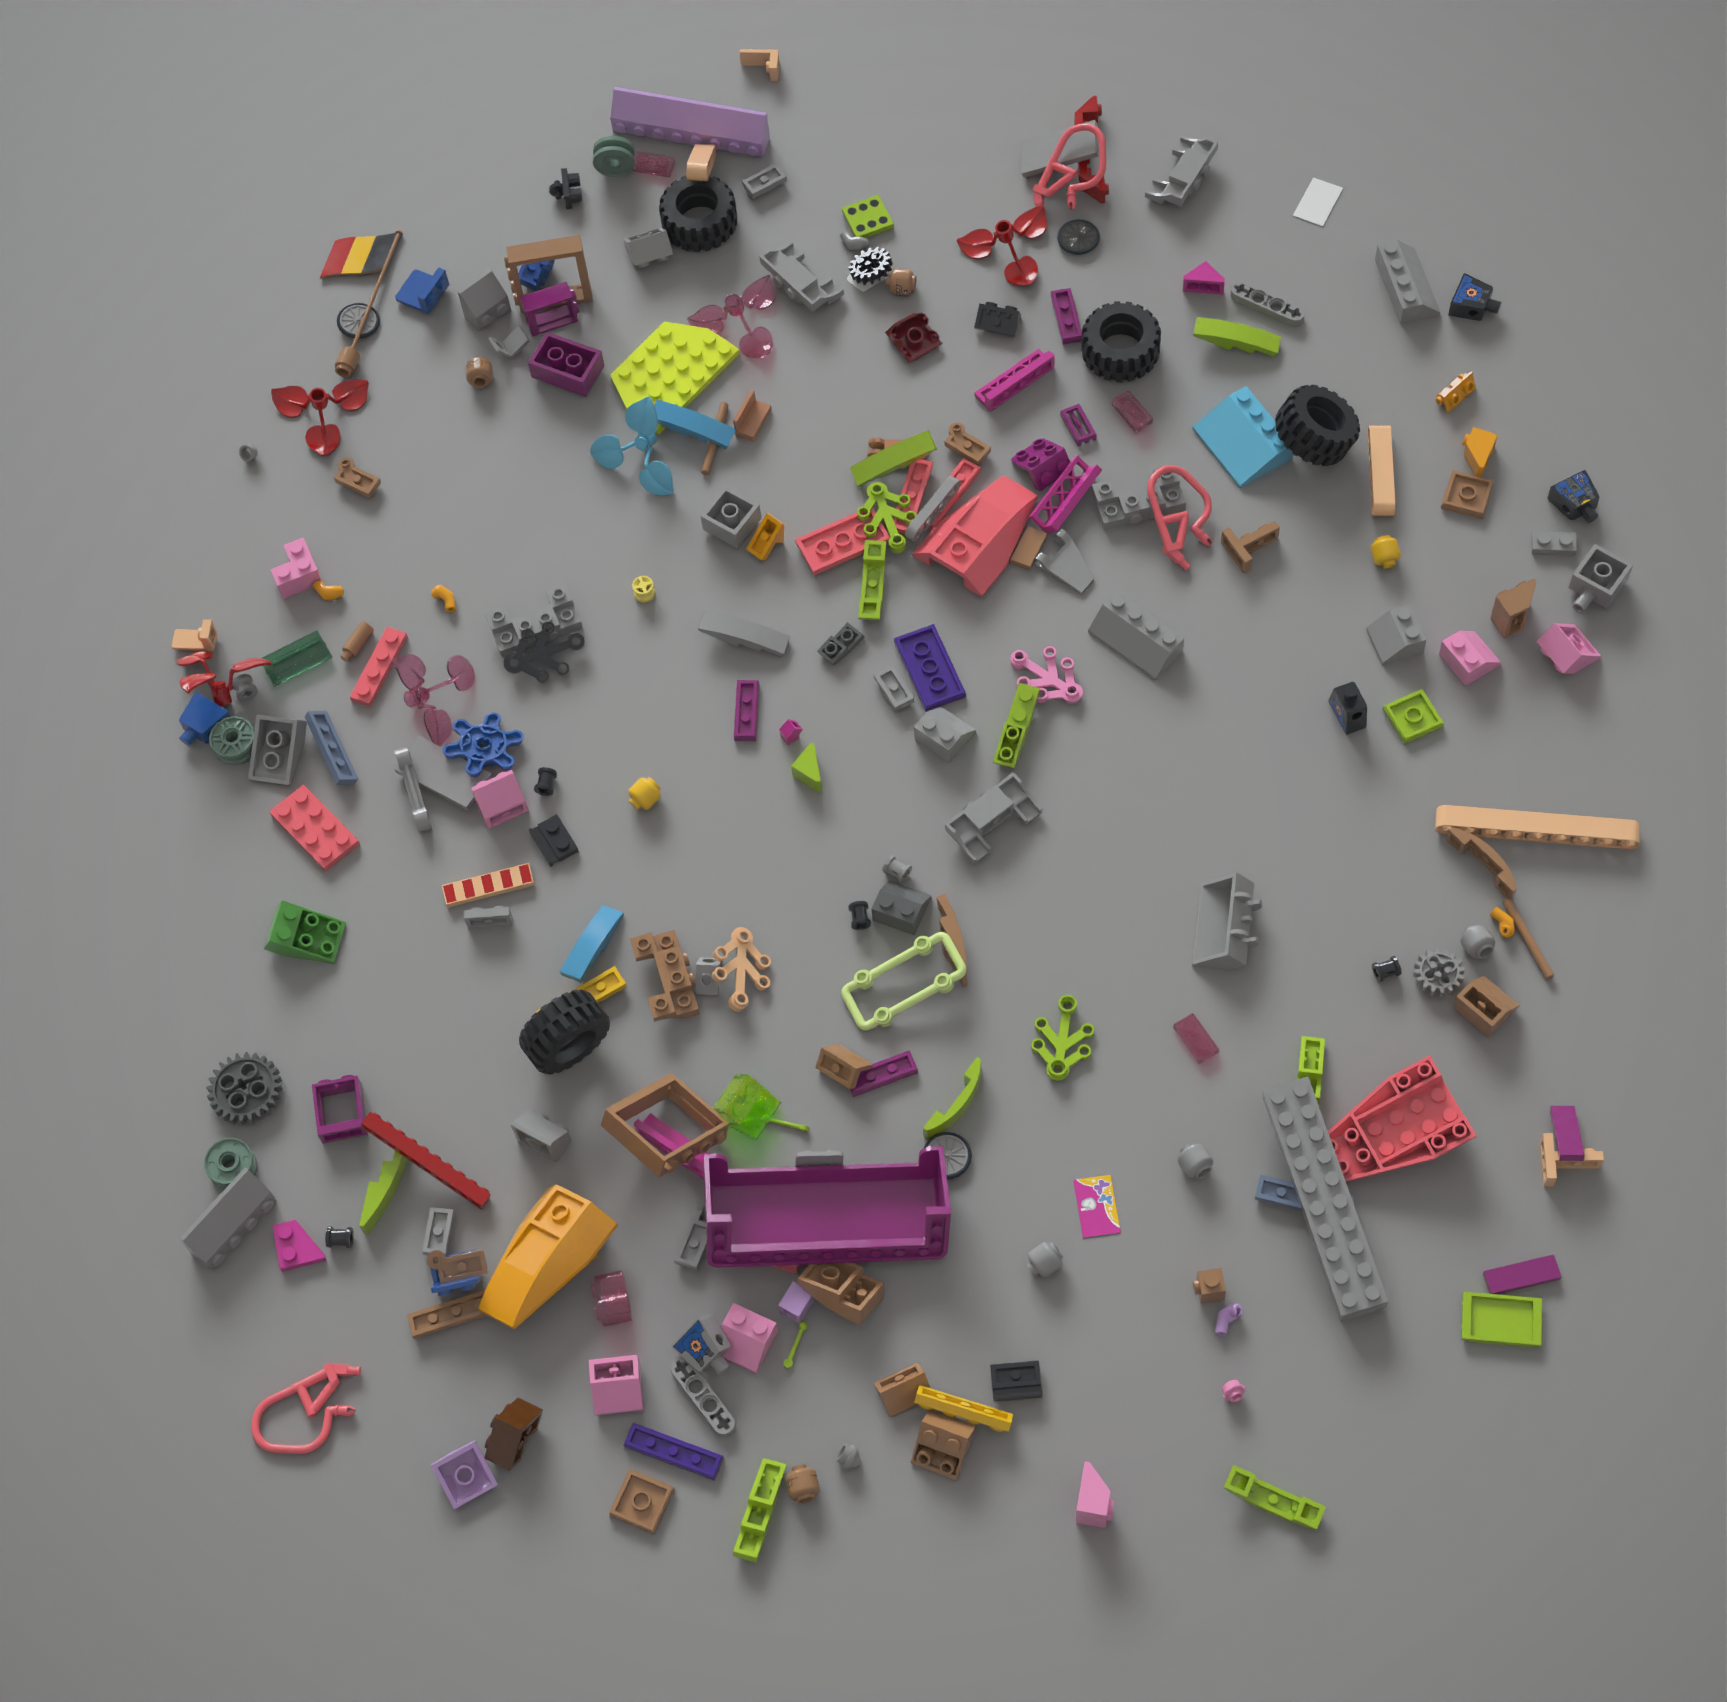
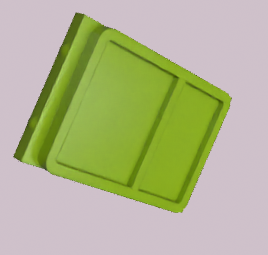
(1501, 1319)

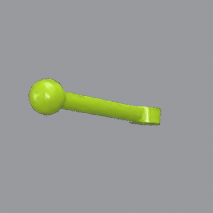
(801, 1127)
(788, 1363)

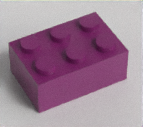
(566, 364)

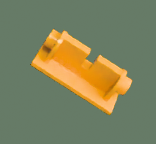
(1460, 389)

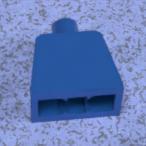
(200, 718)

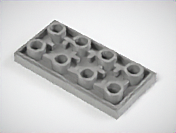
(1038, 150)
(443, 775)

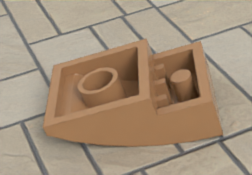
(843, 1289)

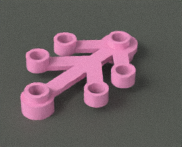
(1049, 677)

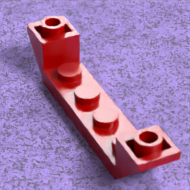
(1086, 113)

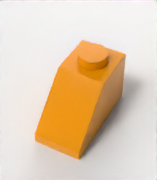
(1478, 449)

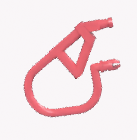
(1040, 190)
(1171, 549)
(331, 1372)

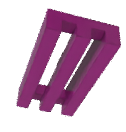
(1084, 438)

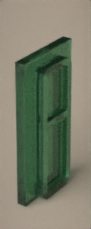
(296, 658)

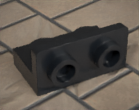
(997, 319)

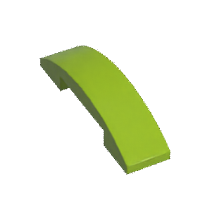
(872, 580)
(939, 1122)
(1273, 1499)

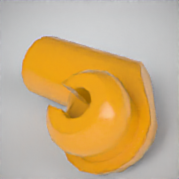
(328, 592)
(448, 597)
(1506, 922)

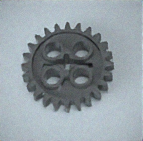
(236, 1072)

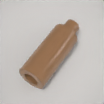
(356, 641)

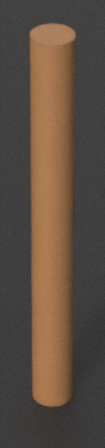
(712, 447)
(1529, 940)

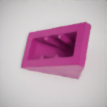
(1204, 280)

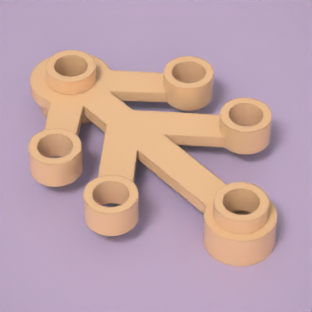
(741, 965)

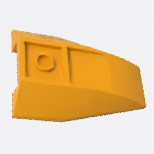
(545, 1254)

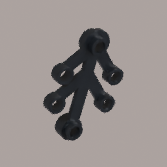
(540, 653)

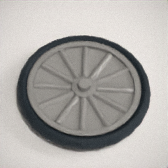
(351, 317)
(956, 1152)

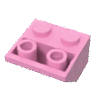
(499, 799)
(616, 1385)

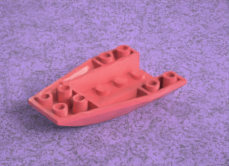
(980, 534)
(1400, 1124)

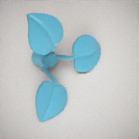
(607, 451)

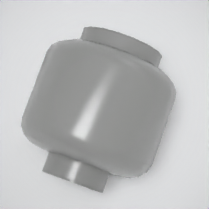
(1478, 942)
(1195, 1161)
(1045, 1259)

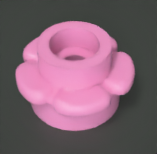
(1233, 1391)

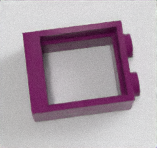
(553, 318)
(344, 1129)

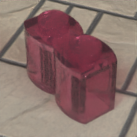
(612, 1298)

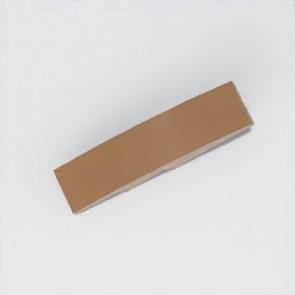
(949, 925)

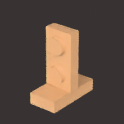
(1550, 1160)

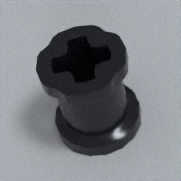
(545, 781)
(859, 915)
(1386, 969)
(340, 1237)

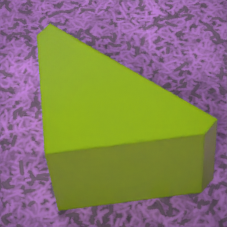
(806, 768)

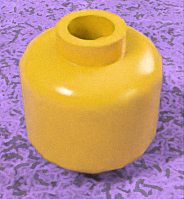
(1385, 551)
(644, 793)

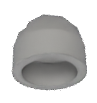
(248, 452)

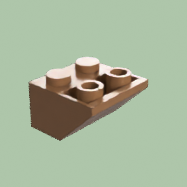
(1512, 608)
(1485, 1005)
(942, 1444)

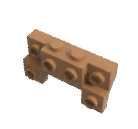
(671, 964)

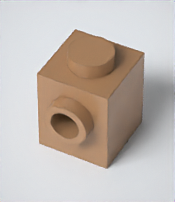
(1210, 1285)

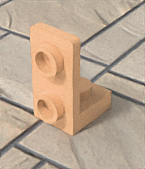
(766, 58)
(197, 640)

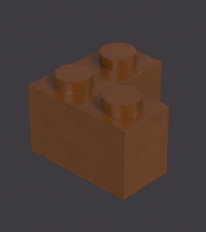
(510, 1433)

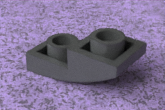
(841, 645)

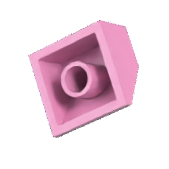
(1567, 648)
(1468, 656)
(749, 1337)
(1094, 1499)

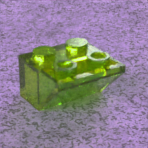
(747, 1105)

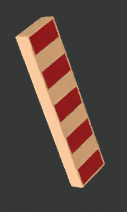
(488, 885)

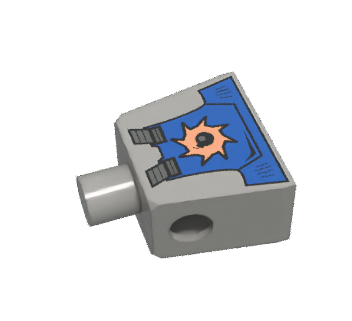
(704, 1345)

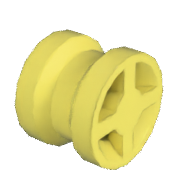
(646, 584)

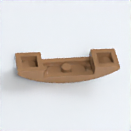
(1464, 841)

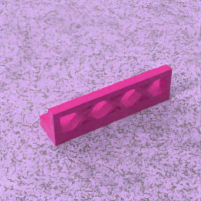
(1016, 382)
(1071, 498)
(668, 1140)

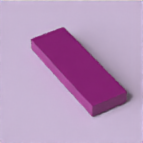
(1066, 316)
(746, 710)
(885, 1073)
(1567, 1133)
(1522, 1275)

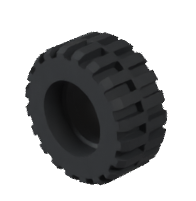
(702, 232)
(1124, 320)
(1317, 425)
(564, 1031)

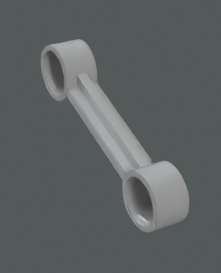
(412, 786)

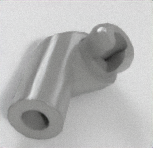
(854, 243)

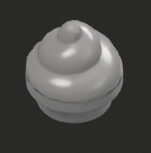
(848, 1457)

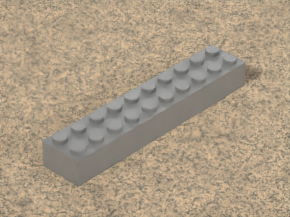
(1324, 1199)

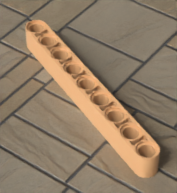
(1540, 826)

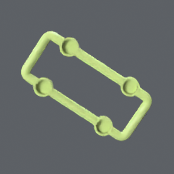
(864, 980)

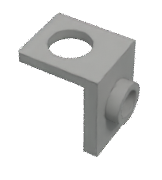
(512, 344)
(704, 982)

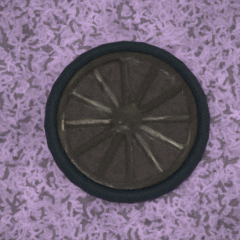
(1078, 236)

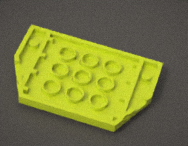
(673, 365)

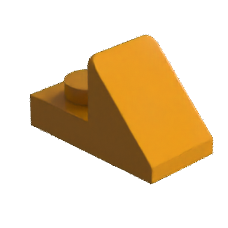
(768, 533)

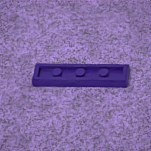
(673, 1451)

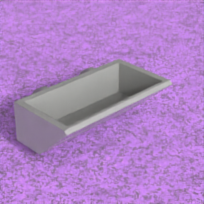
(1224, 922)

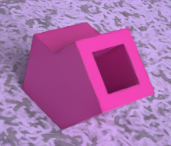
(790, 731)

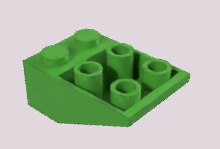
(304, 933)

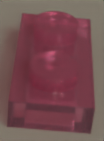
(653, 164)
(1132, 411)
(1196, 1038)

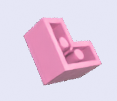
(299, 572)

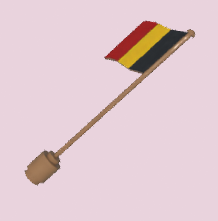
(359, 257)

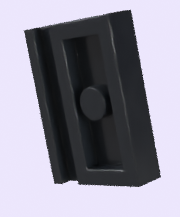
(553, 840)
(1016, 1381)

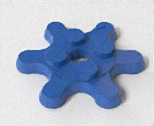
(487, 733)

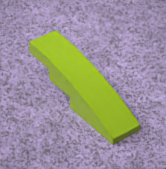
(1237, 335)
(893, 457)
(1311, 1062)
(381, 1192)
(759, 1510)

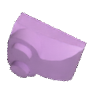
(464, 1474)

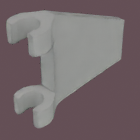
(1067, 564)

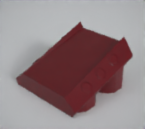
(913, 336)

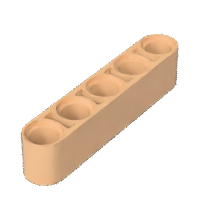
(701, 162)
(1381, 471)

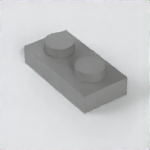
(764, 181)
(1553, 543)
(894, 688)
(488, 917)
(438, 1230)

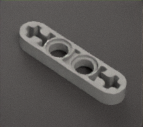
(1265, 306)
(933, 508)
(703, 1396)

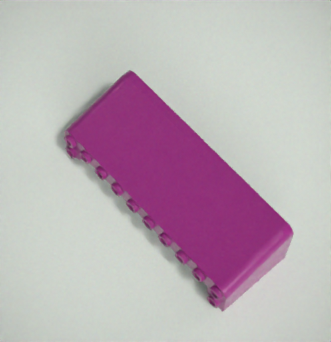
(826, 1212)

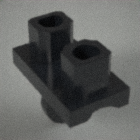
(563, 189)

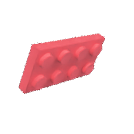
(837, 542)
(314, 828)

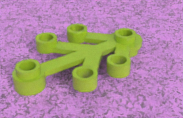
(886, 513)
(1062, 1041)

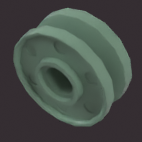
(613, 156)
(225, 732)
(224, 1152)

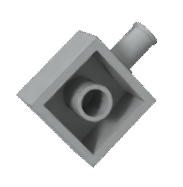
(1599, 578)

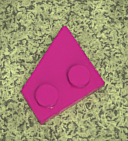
(295, 1246)

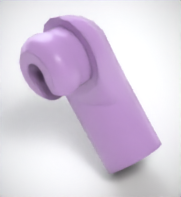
(1226, 1316)

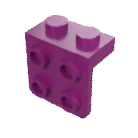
(1043, 461)

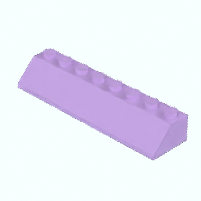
(689, 121)

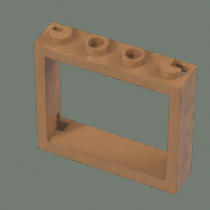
(546, 251)
(688, 1101)

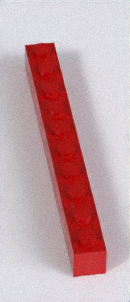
(425, 1160)

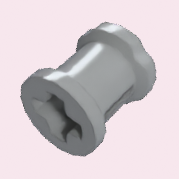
(897, 869)

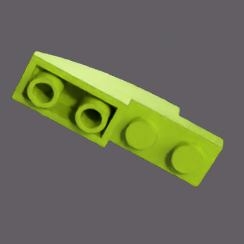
(1017, 726)

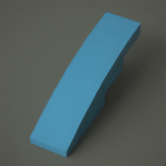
(693, 423)
(591, 943)

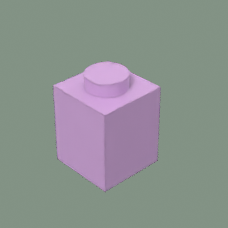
(796, 1302)

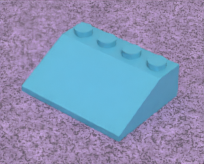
(1243, 437)

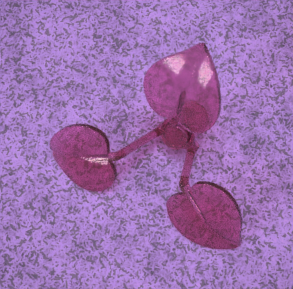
(759, 295)
(412, 669)

